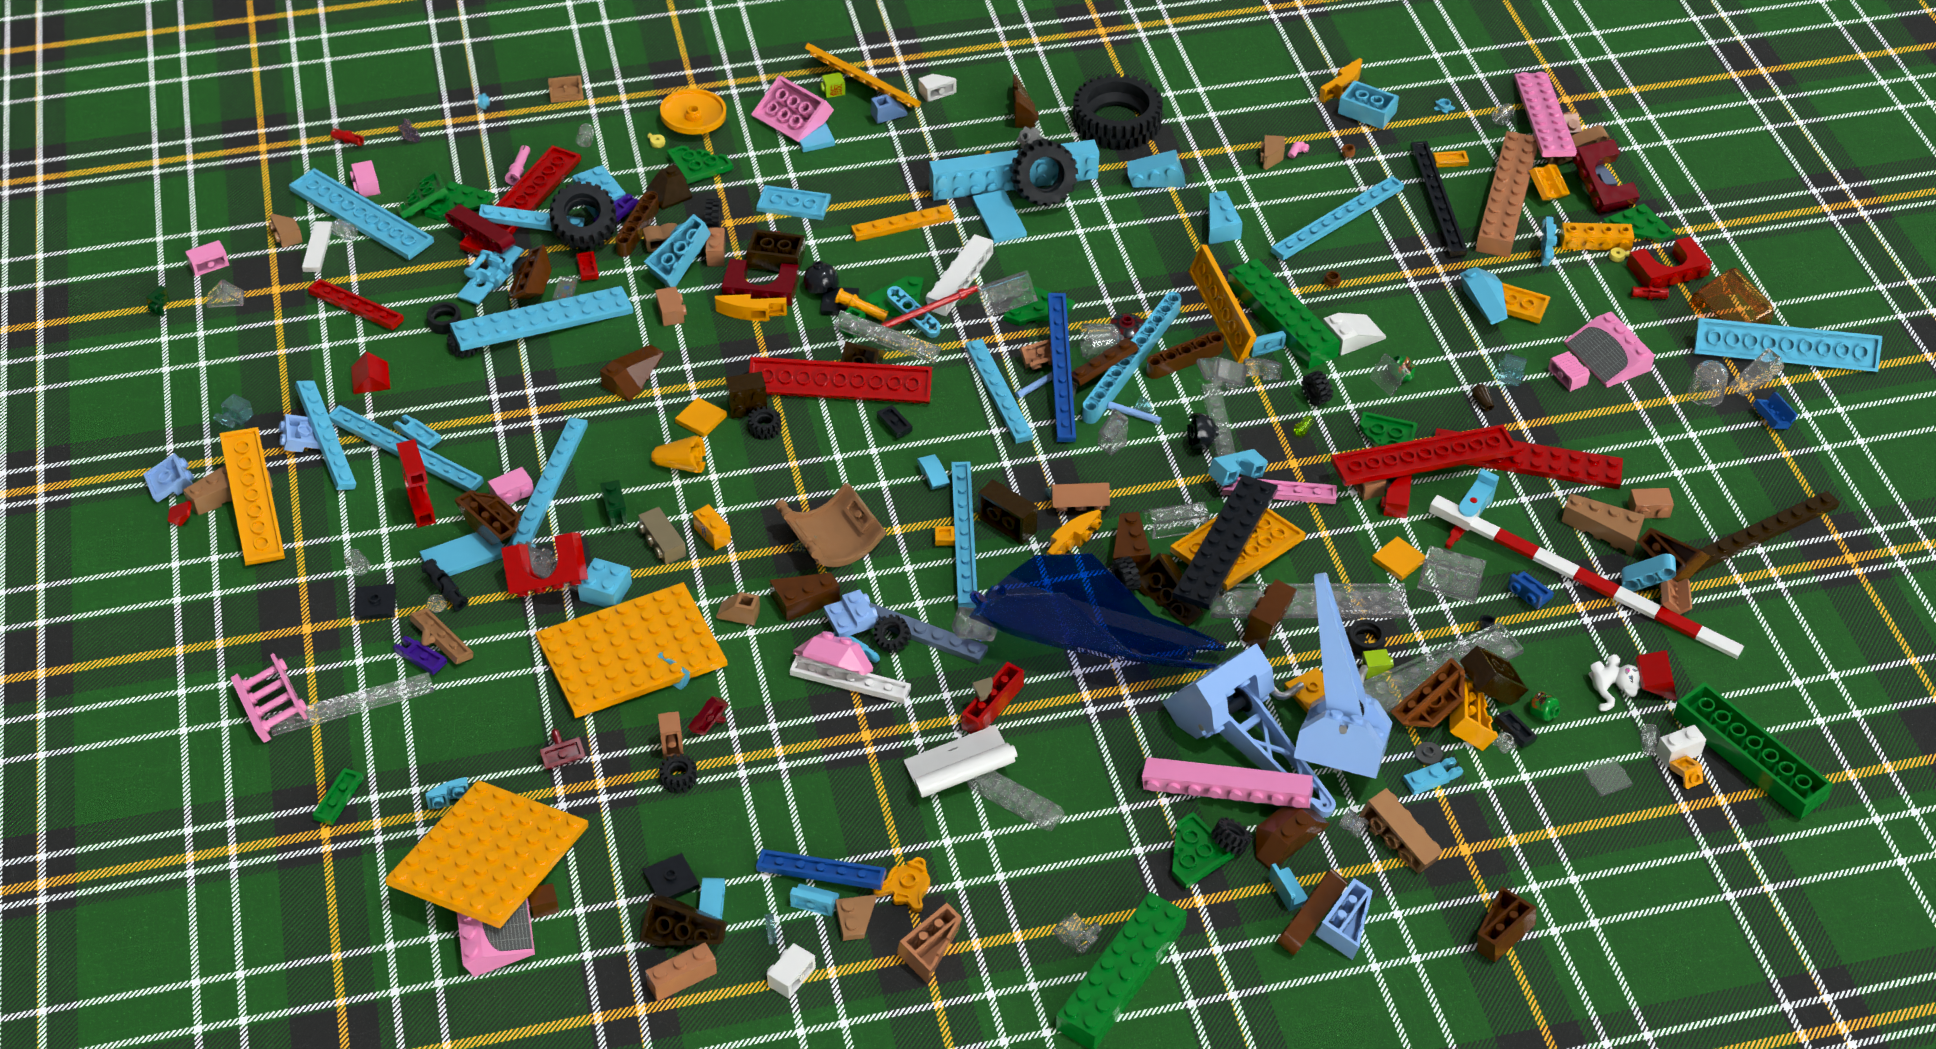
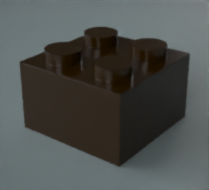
(745, 393)

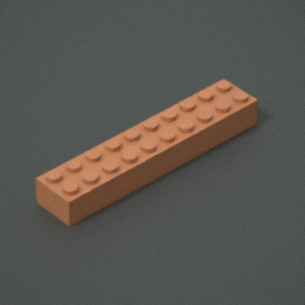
(1507, 195)

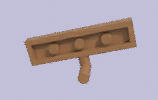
(436, 632)

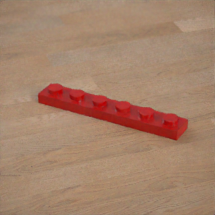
(356, 304)

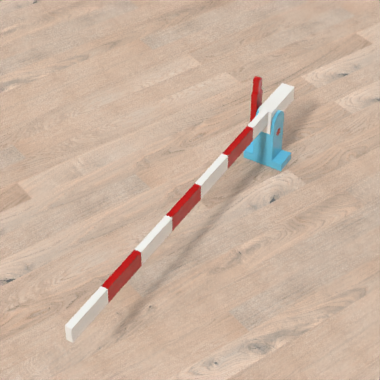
(1467, 517)

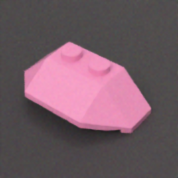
(836, 652)

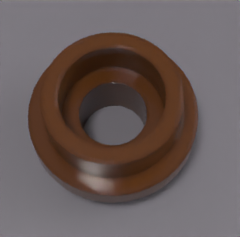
(1332, 278)

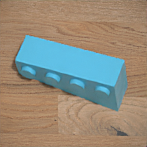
(678, 252)

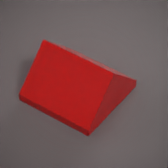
(370, 374)
(1656, 674)

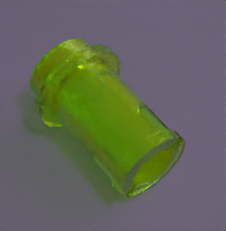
(1301, 428)

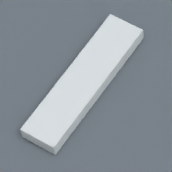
(317, 247)

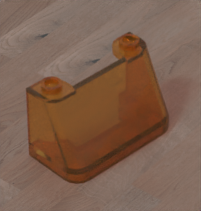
(1734, 299)

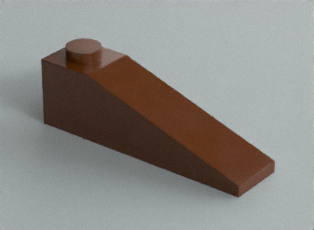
(1023, 106)

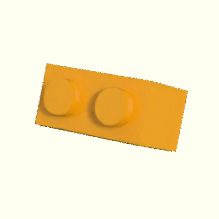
(712, 527)

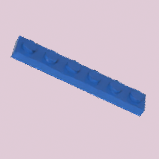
(821, 869)

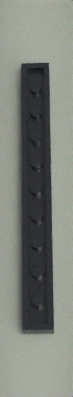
(1438, 199)

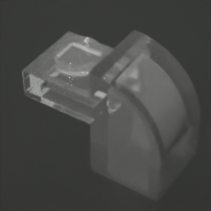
(1076, 934)

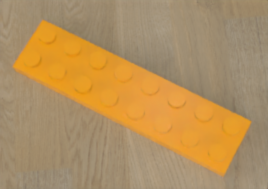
(862, 76)
(1222, 304)
(252, 496)

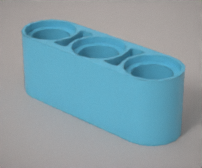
(1649, 572)
(712, 896)

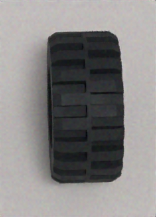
(1065, 178)
(581, 195)

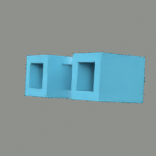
(1227, 467)

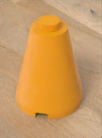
(681, 454)

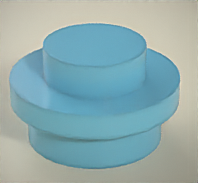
(483, 101)

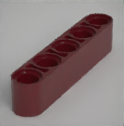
(480, 228)

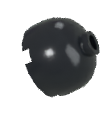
(820, 277)
(1201, 431)

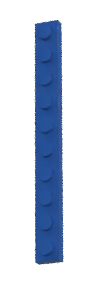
(1061, 368)

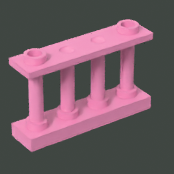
(249, 700)

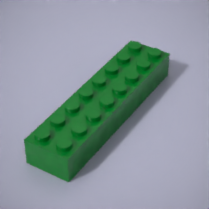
(1283, 312)
(1753, 751)
(1121, 971)

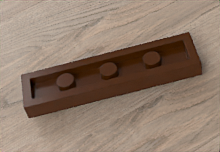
(1103, 361)

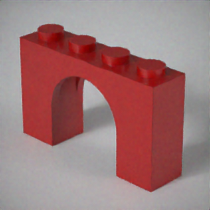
(1651, 273)
(415, 480)
(569, 568)

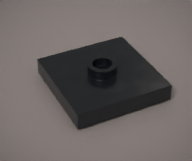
(829, 306)
(375, 602)
(671, 877)

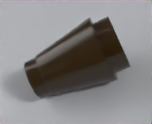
(1483, 397)

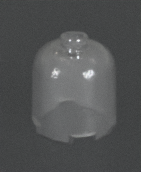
(1098, 338)
(1708, 383)

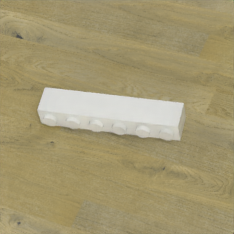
(961, 271)

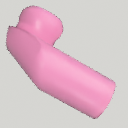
(1298, 147)

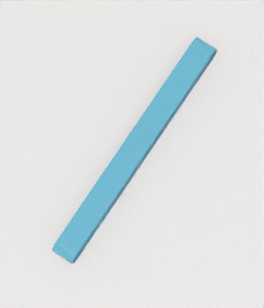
(1121, 372)

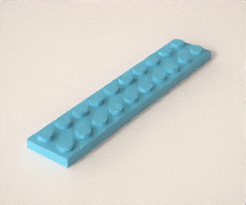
(362, 213)
(541, 318)
(1790, 343)

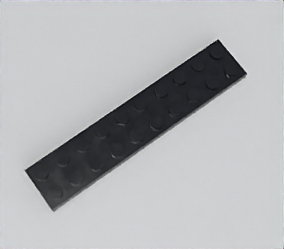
(1225, 542)

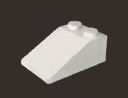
(1353, 331)

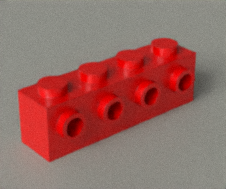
(1006, 685)

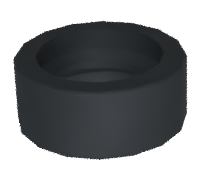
(438, 310)
(1366, 626)

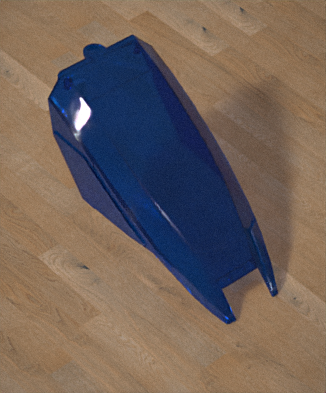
(1086, 610)

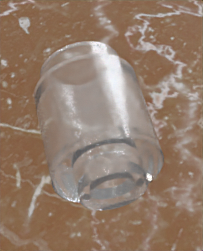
(1503, 114)
(585, 135)
(344, 229)
(356, 562)

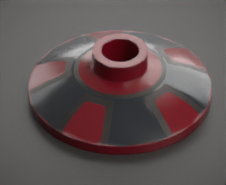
(1127, 324)

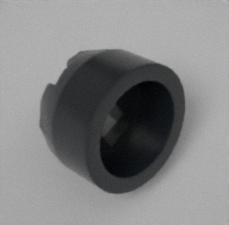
(1486, 621)

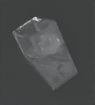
(1113, 433)

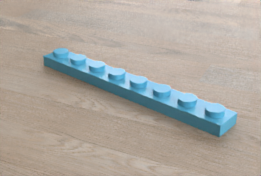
(999, 391)
(325, 435)

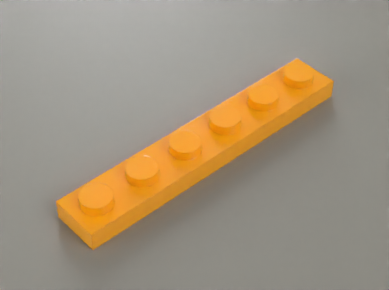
(902, 222)

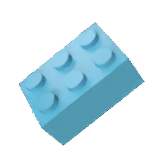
(1368, 104)
(602, 177)

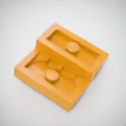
(1549, 182)

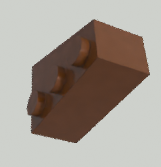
(1132, 540)
(1687, 557)
(804, 594)
(1268, 613)
(1505, 924)

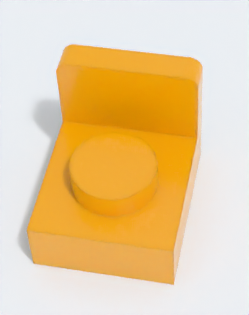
(1689, 770)

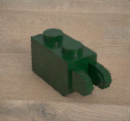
(614, 503)

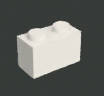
(1679, 744)
(790, 970)

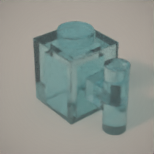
(1512, 369)
(235, 411)

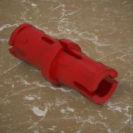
(347, 136)
(1649, 292)

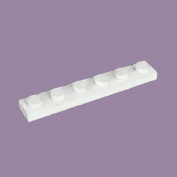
(835, 676)

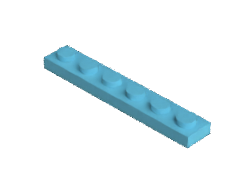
(522, 218)

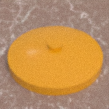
(693, 111)

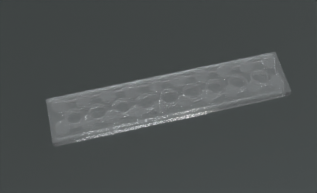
(1351, 600)
(1397, 683)

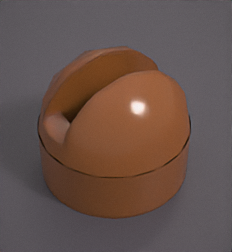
(1348, 150)

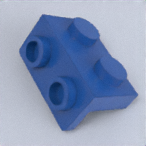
(1776, 411)
(1530, 589)

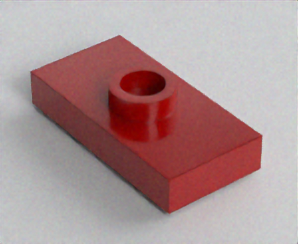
(587, 266)

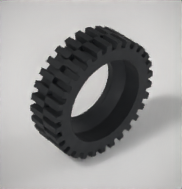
(1122, 92)

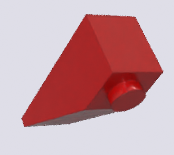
(1397, 497)

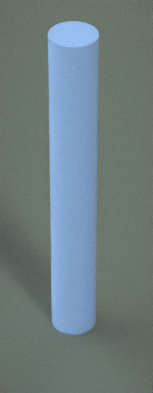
(1040, 382)
(1133, 412)

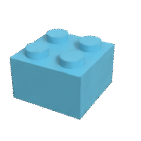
(605, 583)

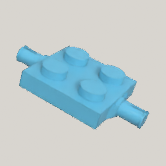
(1548, 241)

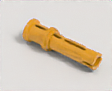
(853, 301)

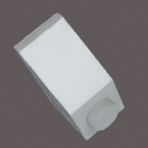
(936, 86)

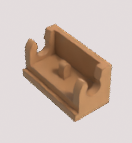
(565, 89)

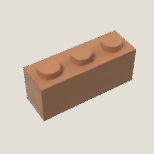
(1080, 496)
(681, 971)

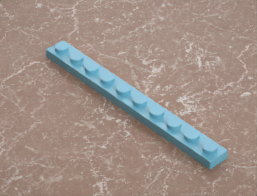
(1337, 218)
(387, 440)
(549, 481)
(964, 533)

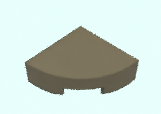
(983, 688)

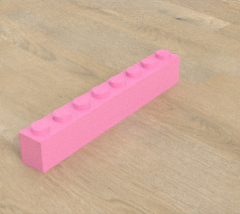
(1228, 782)

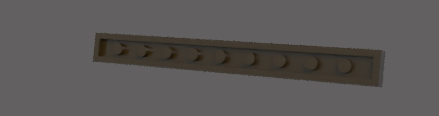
(1768, 528)

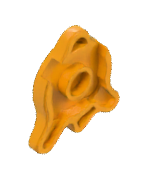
(907, 884)

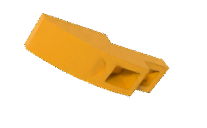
(1340, 84)
(750, 309)
(1075, 532)

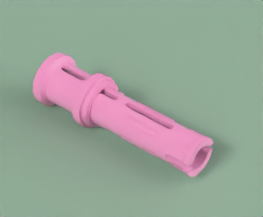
(516, 169)

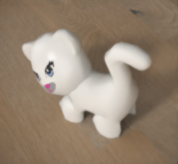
(1625, 677)

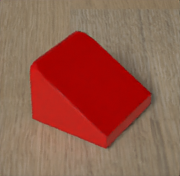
(179, 513)

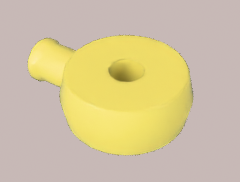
(656, 141)
(1618, 254)

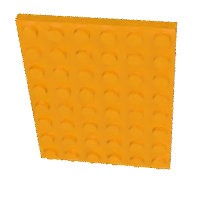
(616, 649)
(487, 853)

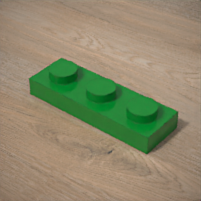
(338, 796)

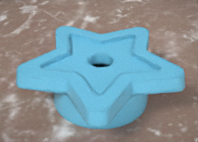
(1444, 106)

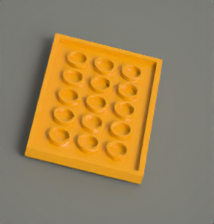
(1270, 540)

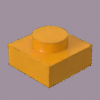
(944, 536)

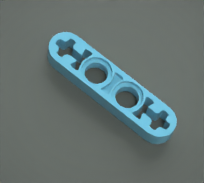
(905, 298)

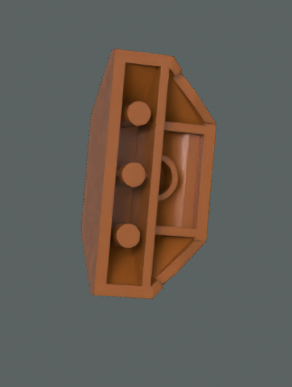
(1434, 697)

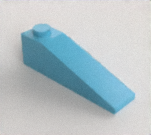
(1486, 293)

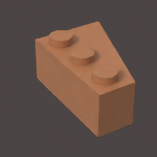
(929, 941)

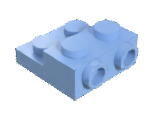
(297, 433)
(168, 477)
(851, 614)

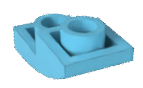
(934, 471)
(440, 795)

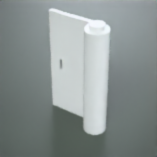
(959, 761)

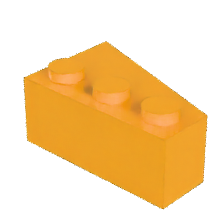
(1471, 720)

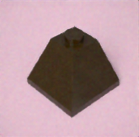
(670, 187)
(861, 354)

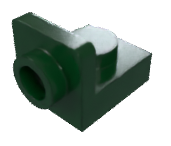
(157, 300)

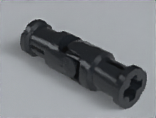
(444, 584)

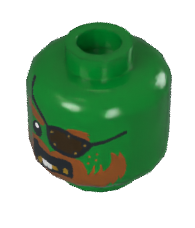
(1407, 364)
(1544, 706)

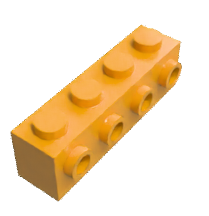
(1596, 236)

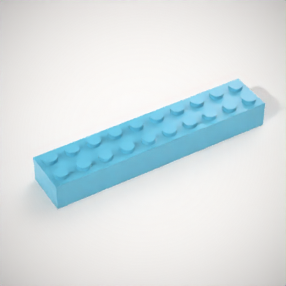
(992, 171)

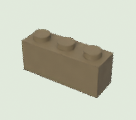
(661, 535)

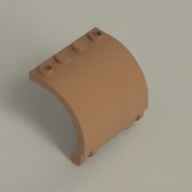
(842, 527)

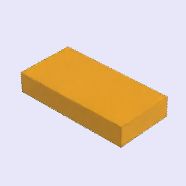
(1451, 159)

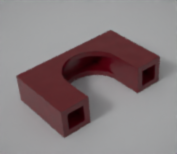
(1603, 196)
(783, 287)

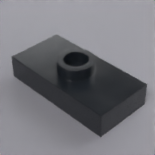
(894, 421)
(1513, 725)

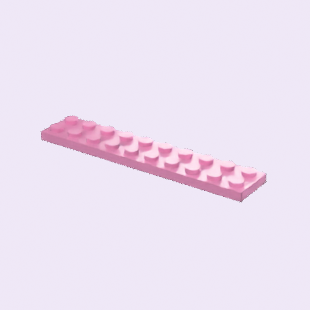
(1545, 115)

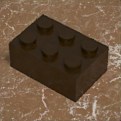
(772, 248)
(1007, 512)
(1493, 675)

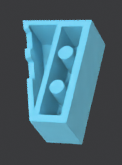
(1157, 171)
(1223, 219)

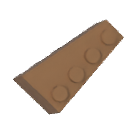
(211, 491)
(1604, 521)
(1400, 831)

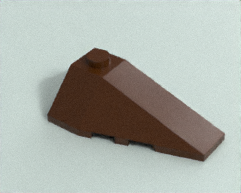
(629, 373)

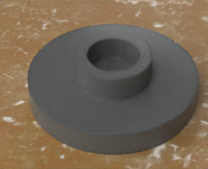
(1428, 753)

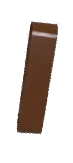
(639, 219)
(1184, 354)
(1312, 911)

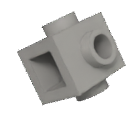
(1028, 135)

